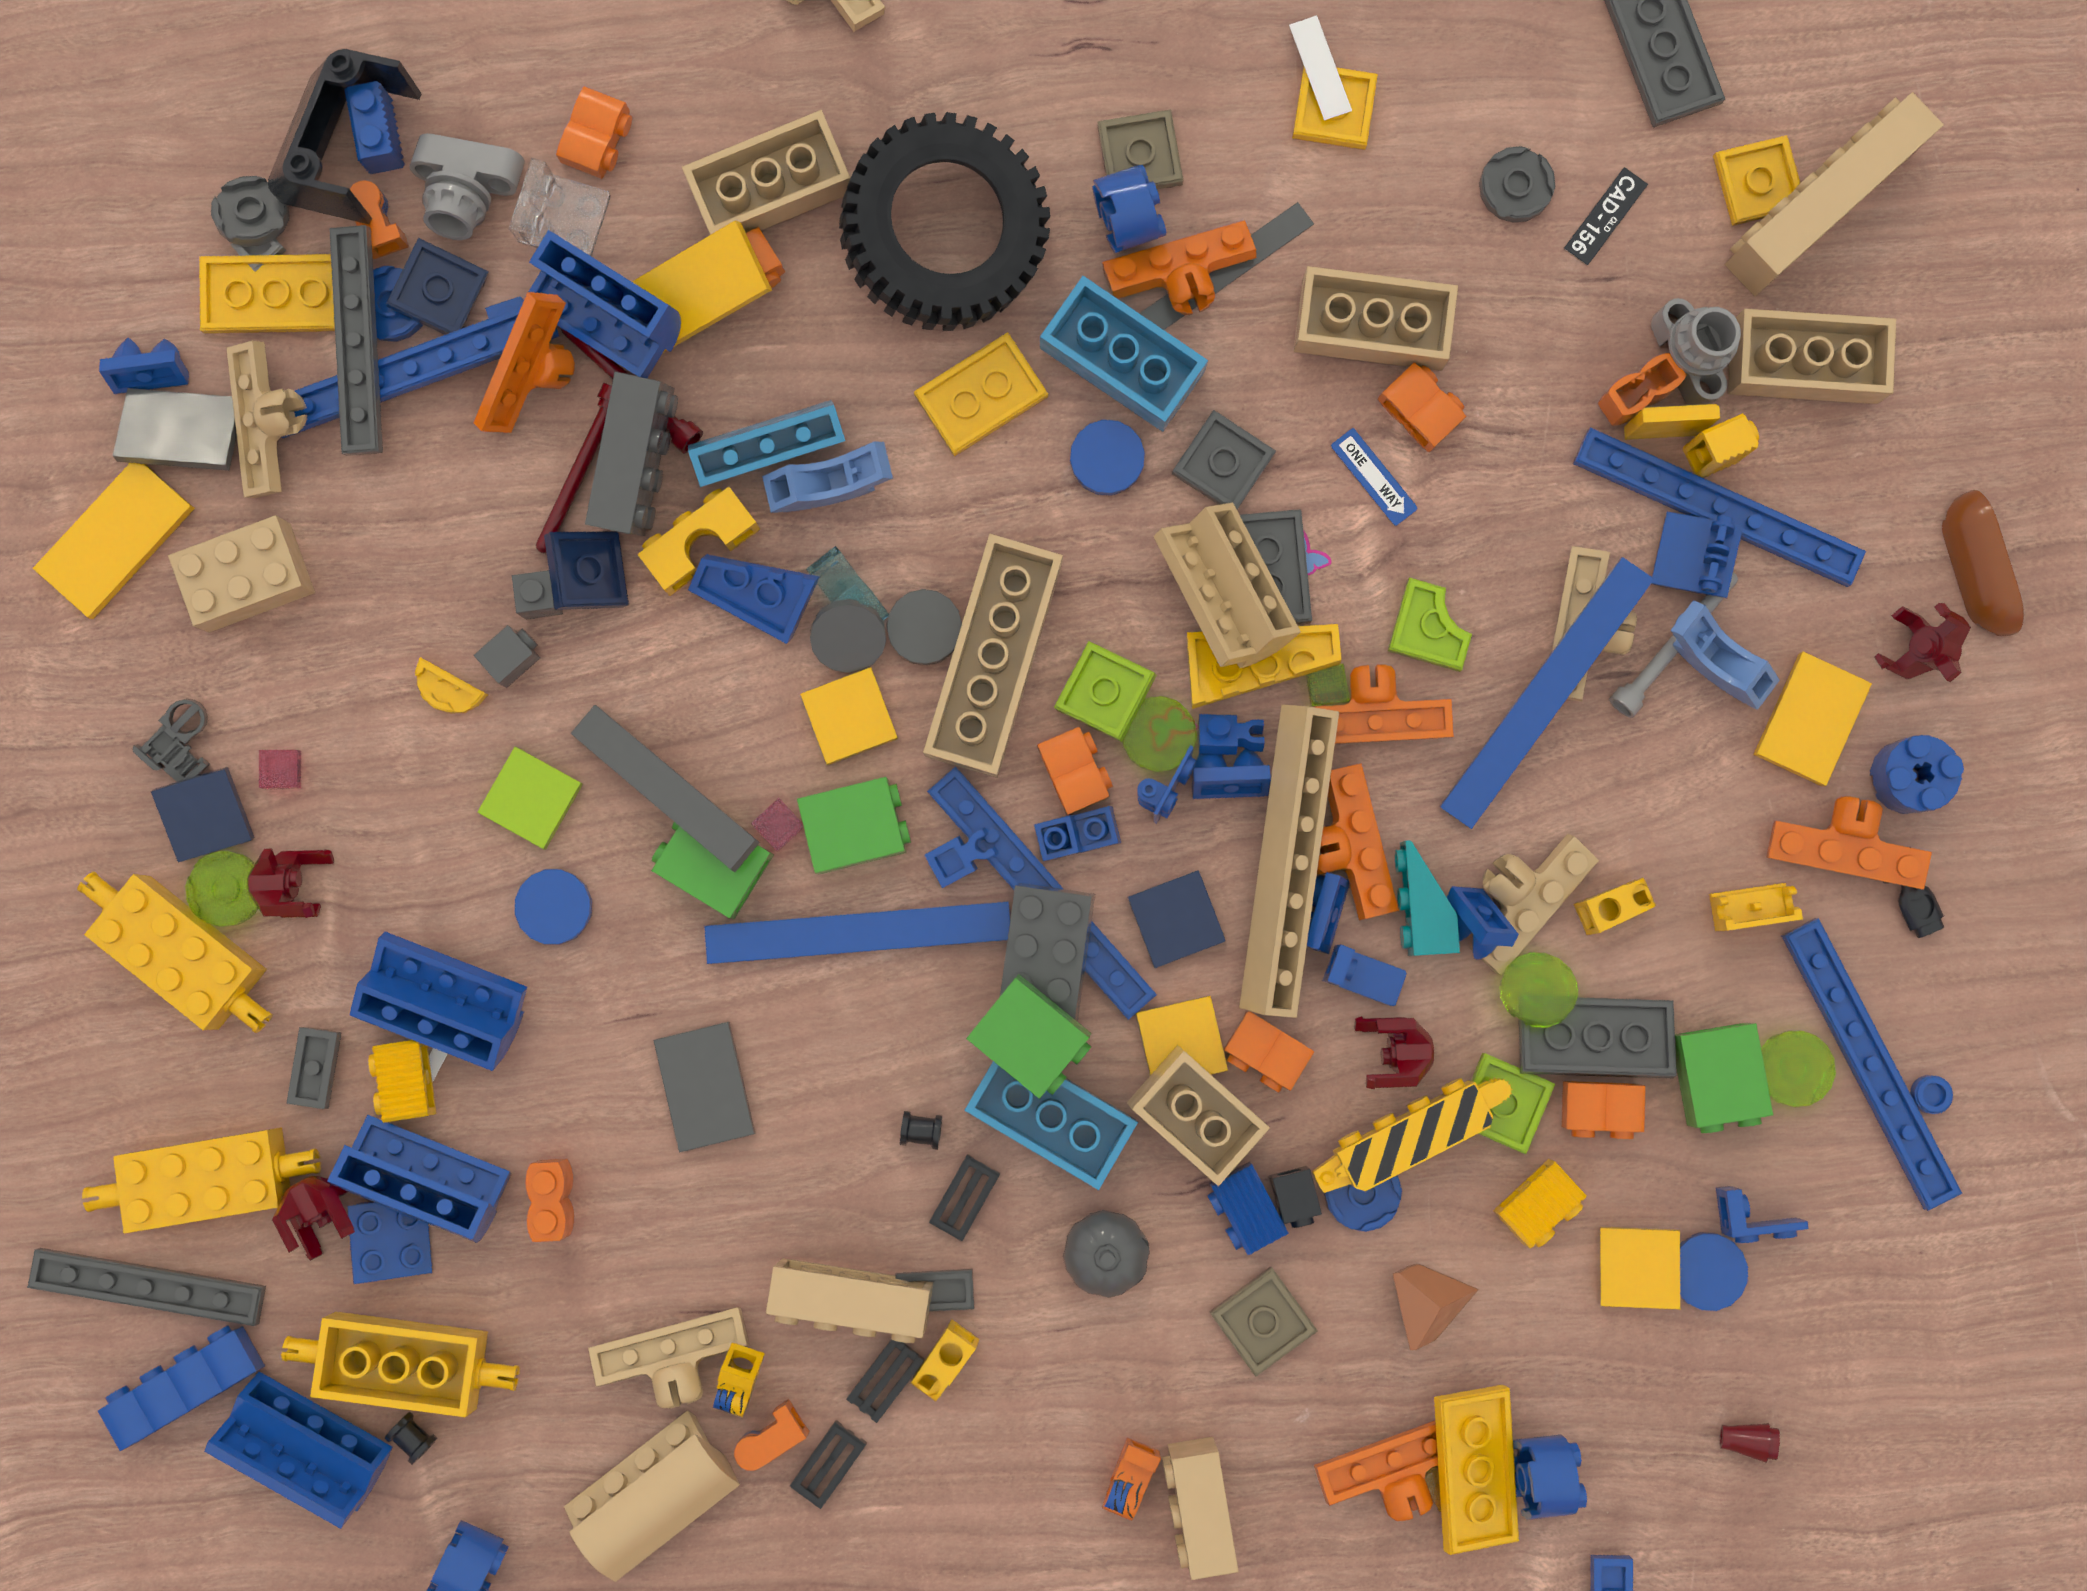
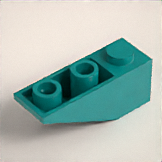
(1428, 913)

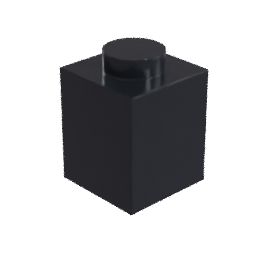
(1295, 1196)

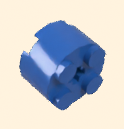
(1128, 208)
(1937, 771)
(1548, 1477)
(469, 1560)

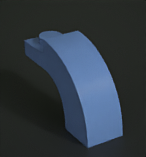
(829, 480)
(1722, 659)

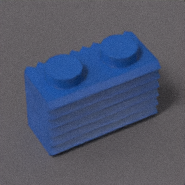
(374, 127)
(1248, 1209)

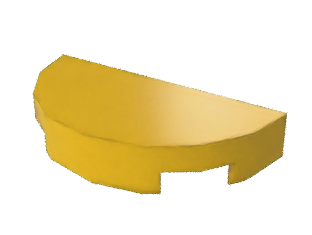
(445, 690)

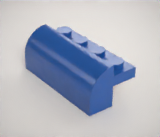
(605, 306)
(439, 1001)
(421, 1179)
(300, 1450)

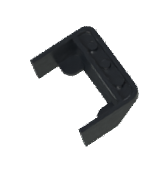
(299, 160)

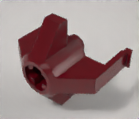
(1930, 646)
(277, 879)
(1407, 1051)
(310, 1203)

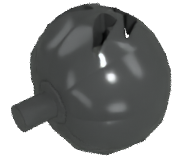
(1106, 1254)

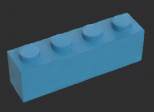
(766, 443)

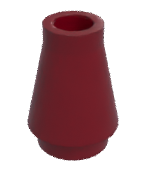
(1751, 1440)

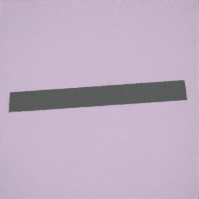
(1266, 240)

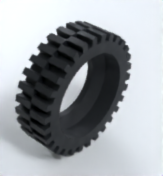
(891, 271)

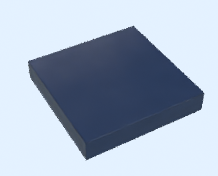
(437, 288)
(586, 570)
(202, 814)
(1176, 919)

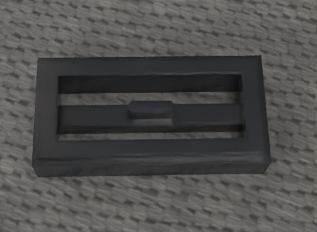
(981, 1169)
(865, 1405)
(847, 1437)

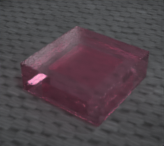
(279, 769)
(778, 824)

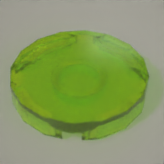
(1155, 745)
(219, 889)
(1539, 989)
(1798, 1068)

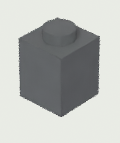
(534, 595)
(508, 655)

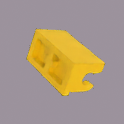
(1754, 907)

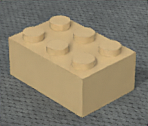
(241, 574)
(1198, 1115)
(1200, 1508)

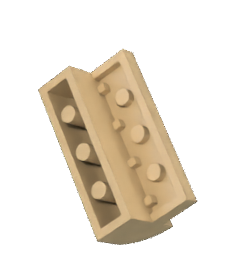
(1227, 586)
(649, 1497)

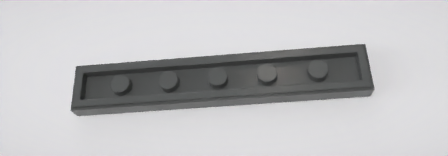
(356, 340)
(665, 788)
(146, 1286)

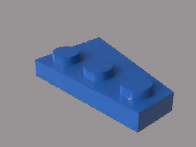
(755, 593)

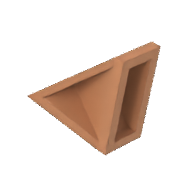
(1428, 1302)

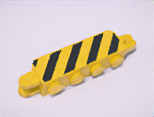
(1413, 1136)

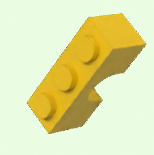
(669, 554)

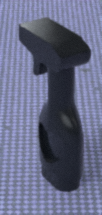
(1920, 910)

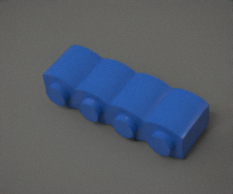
(180, 1388)

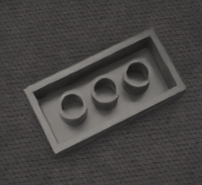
(631, 454)
(1049, 942)

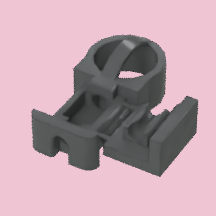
(166, 744)

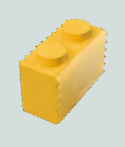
(1721, 445)
(402, 1081)
(1540, 1204)

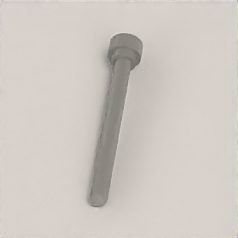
(1630, 697)

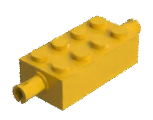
(175, 952)
(201, 1180)
(399, 1364)

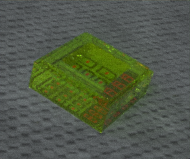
(1328, 686)

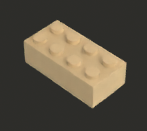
(770, 176)
(1375, 318)
(1814, 356)
(849, 1299)

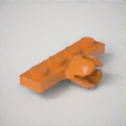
(1181, 266)
(526, 363)
(1380, 716)
(1355, 844)
(1850, 846)
(1390, 1465)

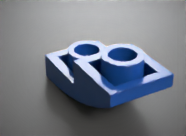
(1077, 833)

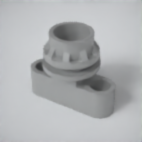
(460, 181)
(1700, 344)

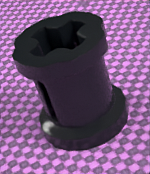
(921, 1130)
(410, 1438)

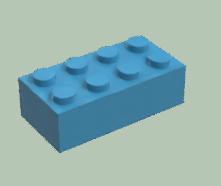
(1122, 353)
(1065, 1128)

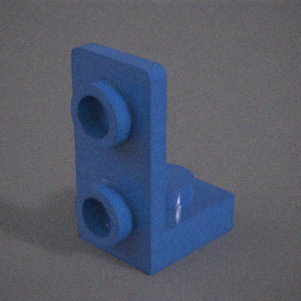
(1364, 975)
(1735, 1209)

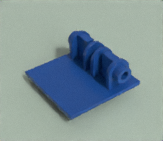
(1697, 554)
(1160, 798)
(387, 1244)

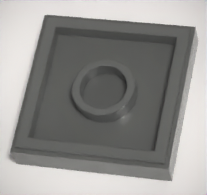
(1223, 461)

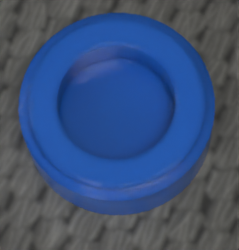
(1931, 1094)

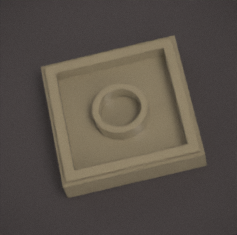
(1143, 141)
(1263, 1321)

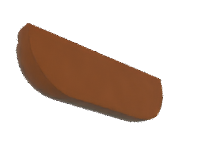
(1982, 565)

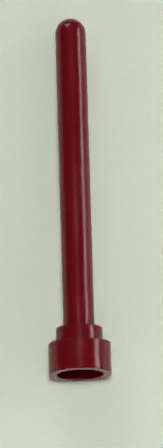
(681, 431)
(578, 469)

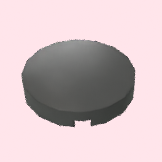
(1517, 184)
(249, 212)
(924, 627)
(847, 636)

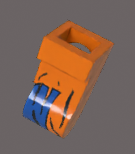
(385, 237)
(763, 1446)
(1131, 1478)

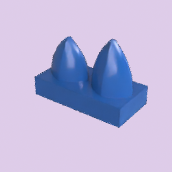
(144, 371)
(1245, 779)
(1329, 901)
(1481, 917)

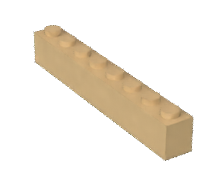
(1289, 860)

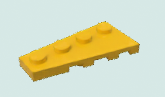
(1309, 652)

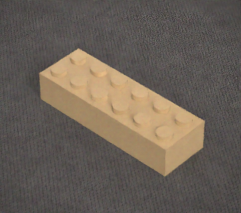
(1831, 192)
(993, 655)

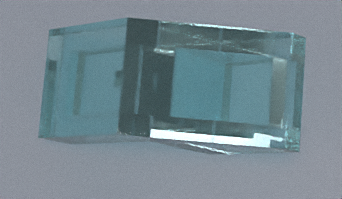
(841, 581)

